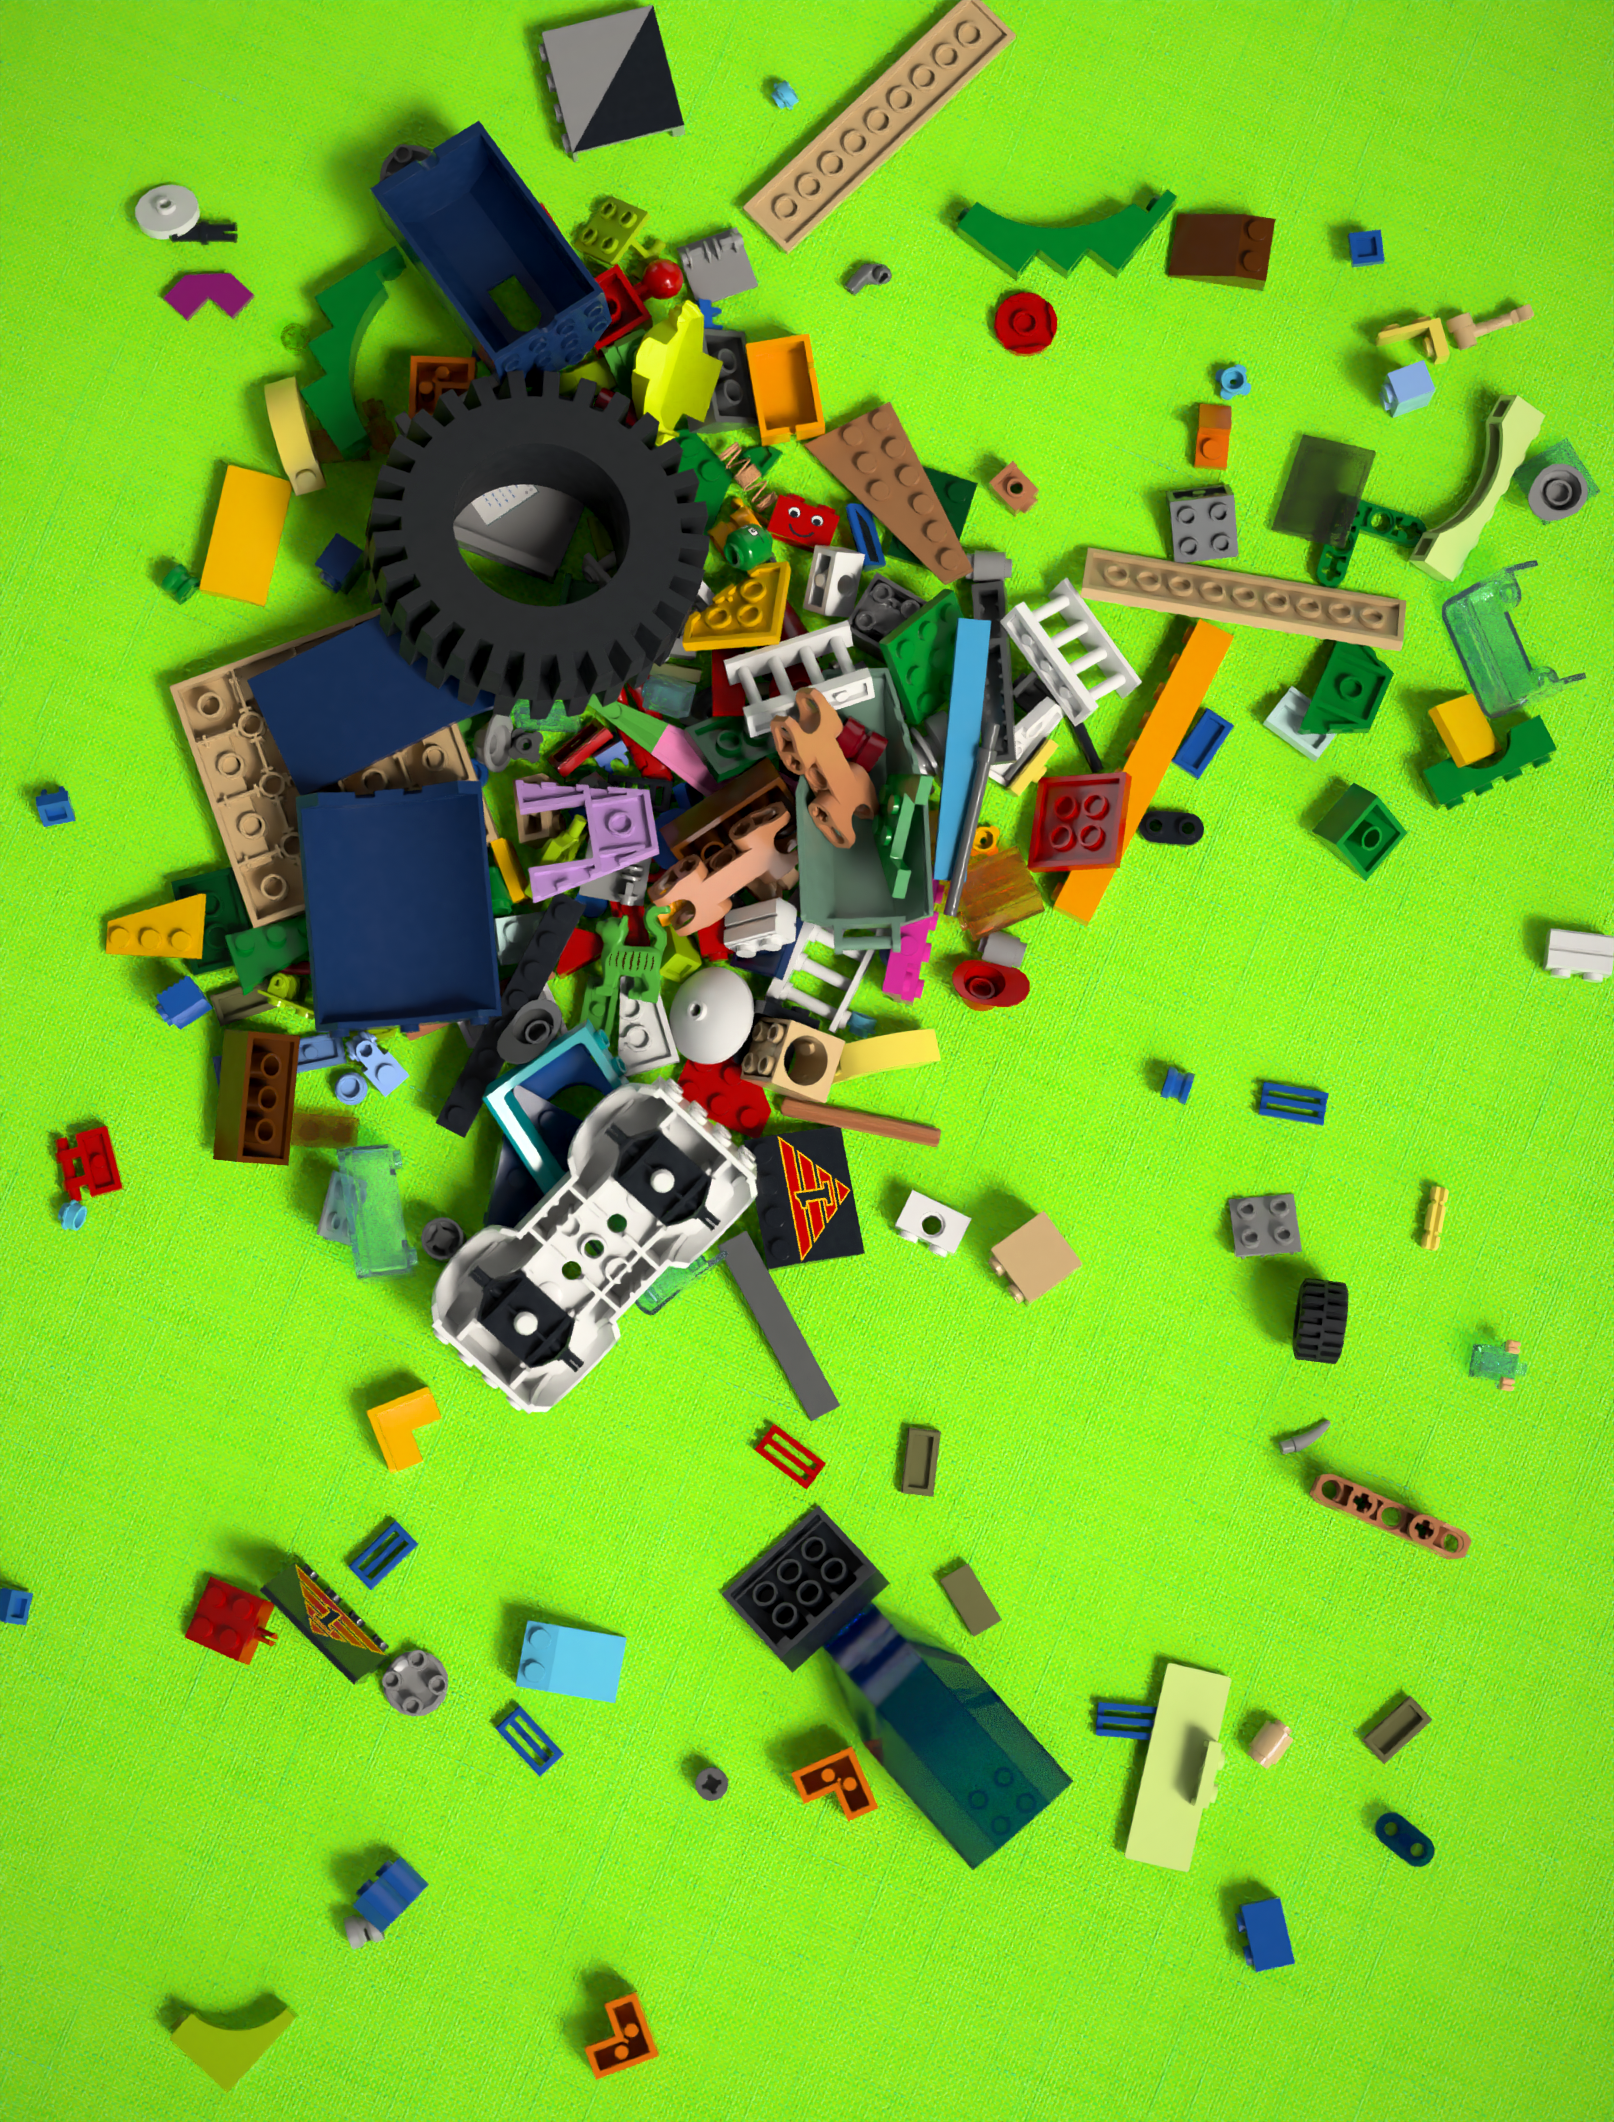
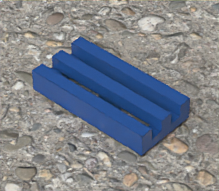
(1320, 1108)
(362, 1575)
(510, 1719)
(1120, 1720)

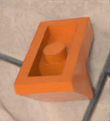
(1213, 437)

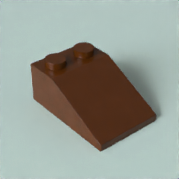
(1222, 249)

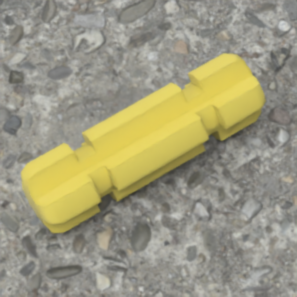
(1434, 1218)

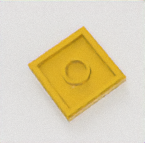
(1465, 730)

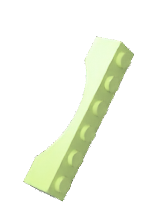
(1508, 432)

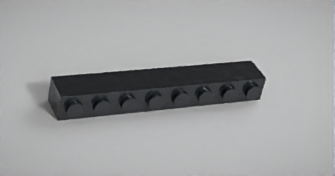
(524, 986)

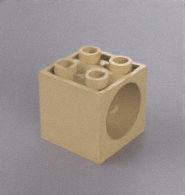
(814, 1064)
(1033, 1259)

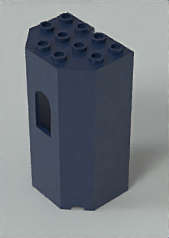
(474, 226)

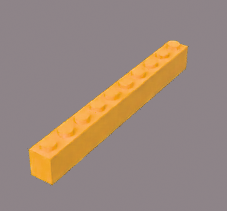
(1152, 754)

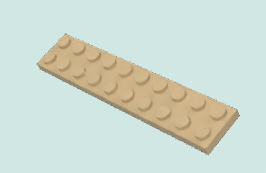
(878, 123)
(1244, 599)

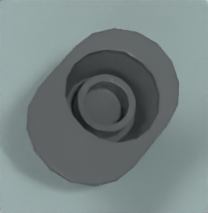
(530, 1032)

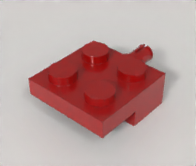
(231, 1621)

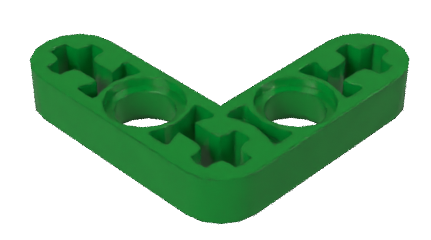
(1363, 525)

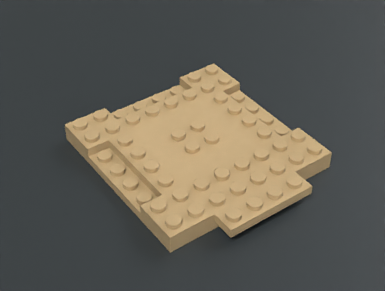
(255, 791)

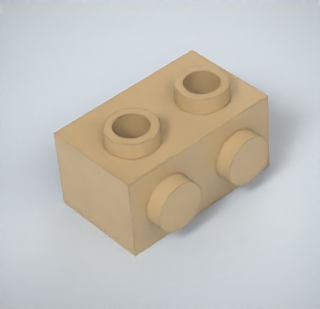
(538, 827)

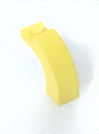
(292, 436)
(887, 1053)

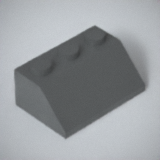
(732, 400)

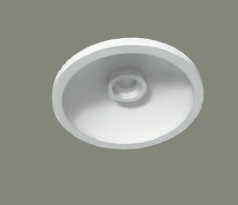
(723, 1018)

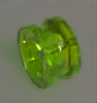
(290, 330)

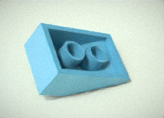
(571, 1661)

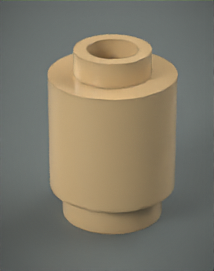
(1270, 1743)

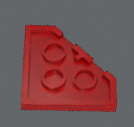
(726, 1096)

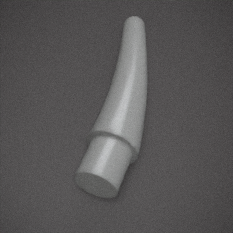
(1302, 1441)

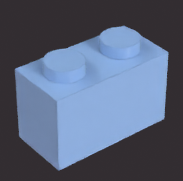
(1406, 389)

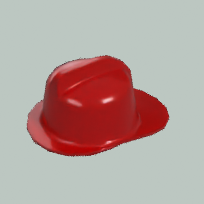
(989, 985)

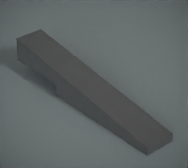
(991, 604)
(779, 1326)

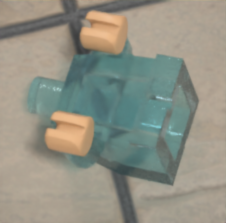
(1497, 1364)

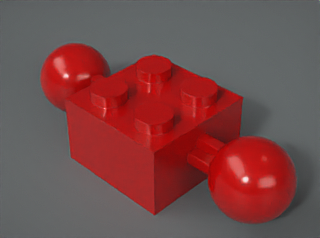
(660, 280)

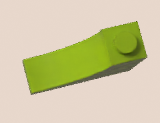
(227, 2051)

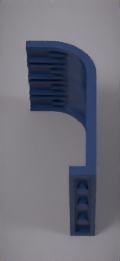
(354, 705)

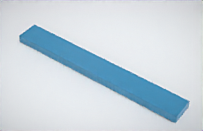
(961, 739)

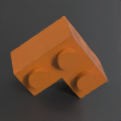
(435, 376)
(841, 1774)
(632, 2039)

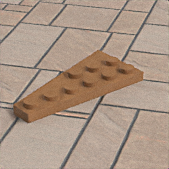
(886, 476)

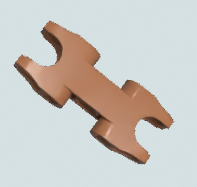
(813, 751)
(711, 882)
(1408, 1518)

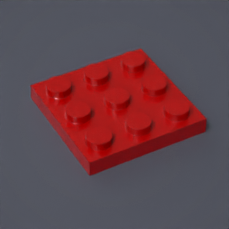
(1079, 822)

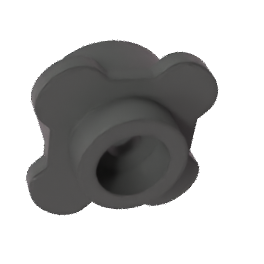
(532, 752)

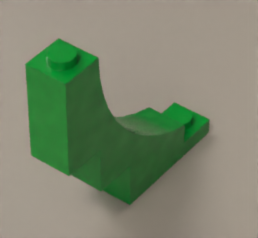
(1106, 242)
(349, 310)

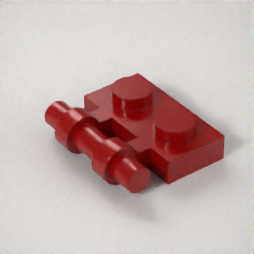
(98, 1161)

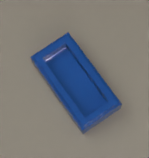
(1202, 744)

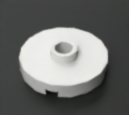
(167, 211)

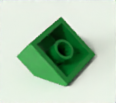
(1360, 831)

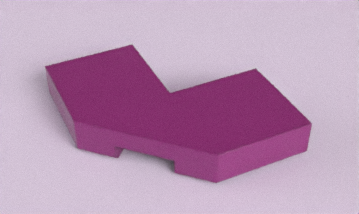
(195, 290)

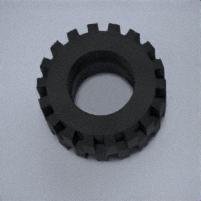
(1320, 1321)

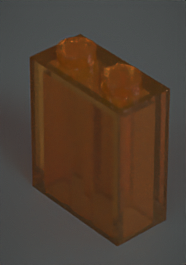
(997, 894)

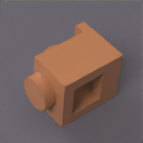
(1014, 503)

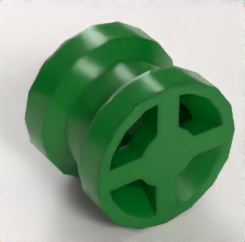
(180, 584)

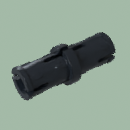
(208, 232)

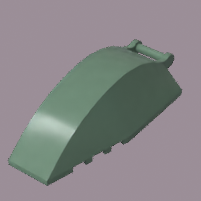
(848, 884)

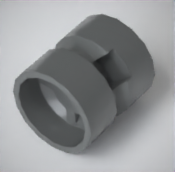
(442, 1239)

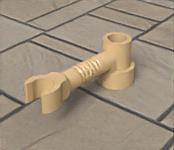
(1466, 331)

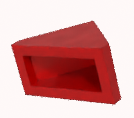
(579, 952)

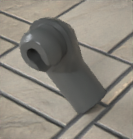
(868, 275)

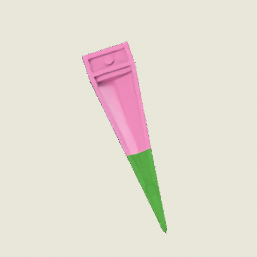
(667, 745)

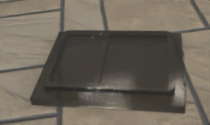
(1323, 491)

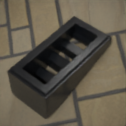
(615, 780)

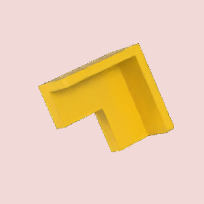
(396, 1421)

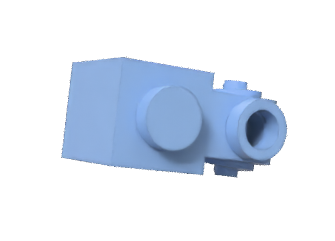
(379, 1065)

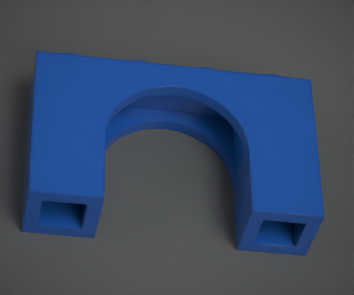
(566, 1071)

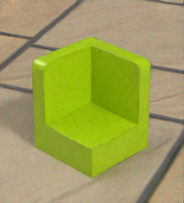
(679, 957)

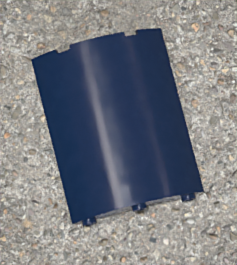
(398, 908)

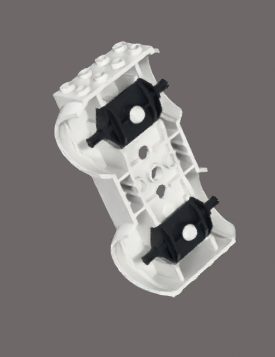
(632, 1156)

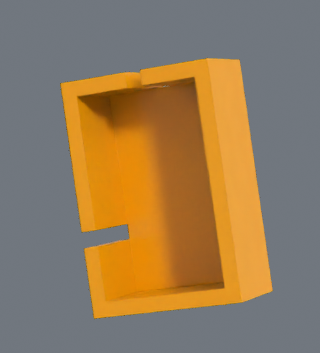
(783, 391)

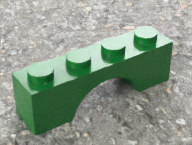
(1526, 746)

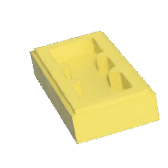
(1033, 769)

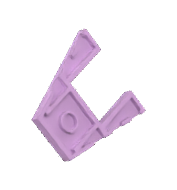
(618, 825)

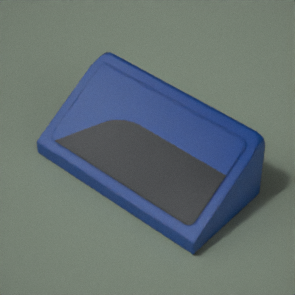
(865, 536)

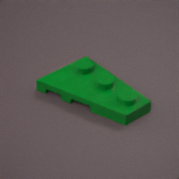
(267, 950)

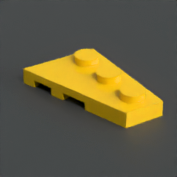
(162, 931)

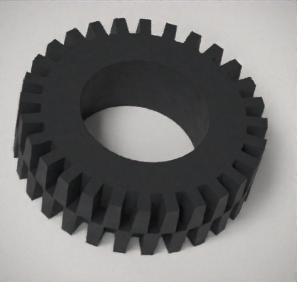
(555, 445)

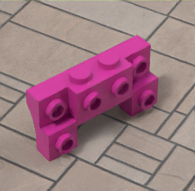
(904, 967)

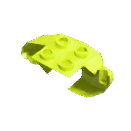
(676, 373)

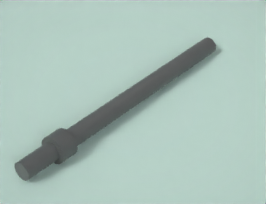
(985, 757)

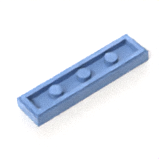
(314, 1054)

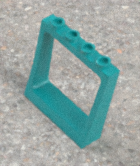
(514, 1119)

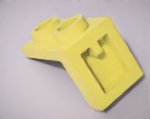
(1434, 343)

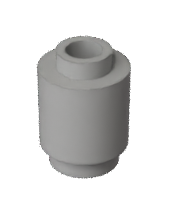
(989, 566)
(1002, 949)

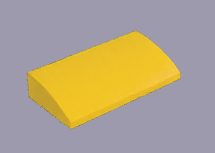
(246, 536)

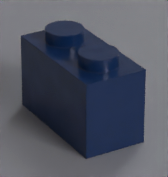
(340, 565)

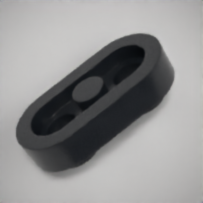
(1171, 828)

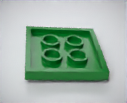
(922, 655)

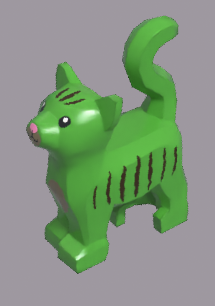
(633, 961)

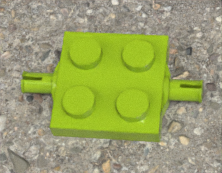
(560, 850)

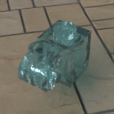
(668, 695)

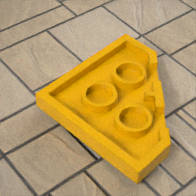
(742, 613)

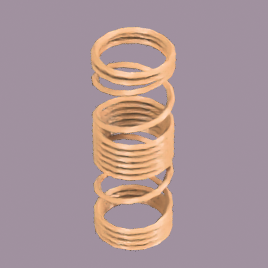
(748, 476)

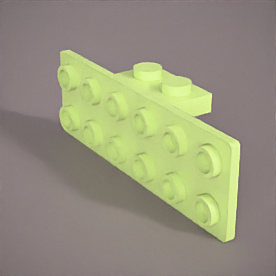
(1179, 1767)

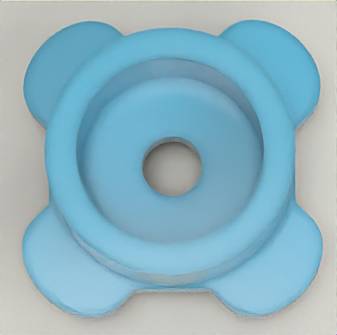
(1235, 373)

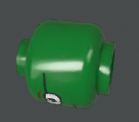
(748, 547)

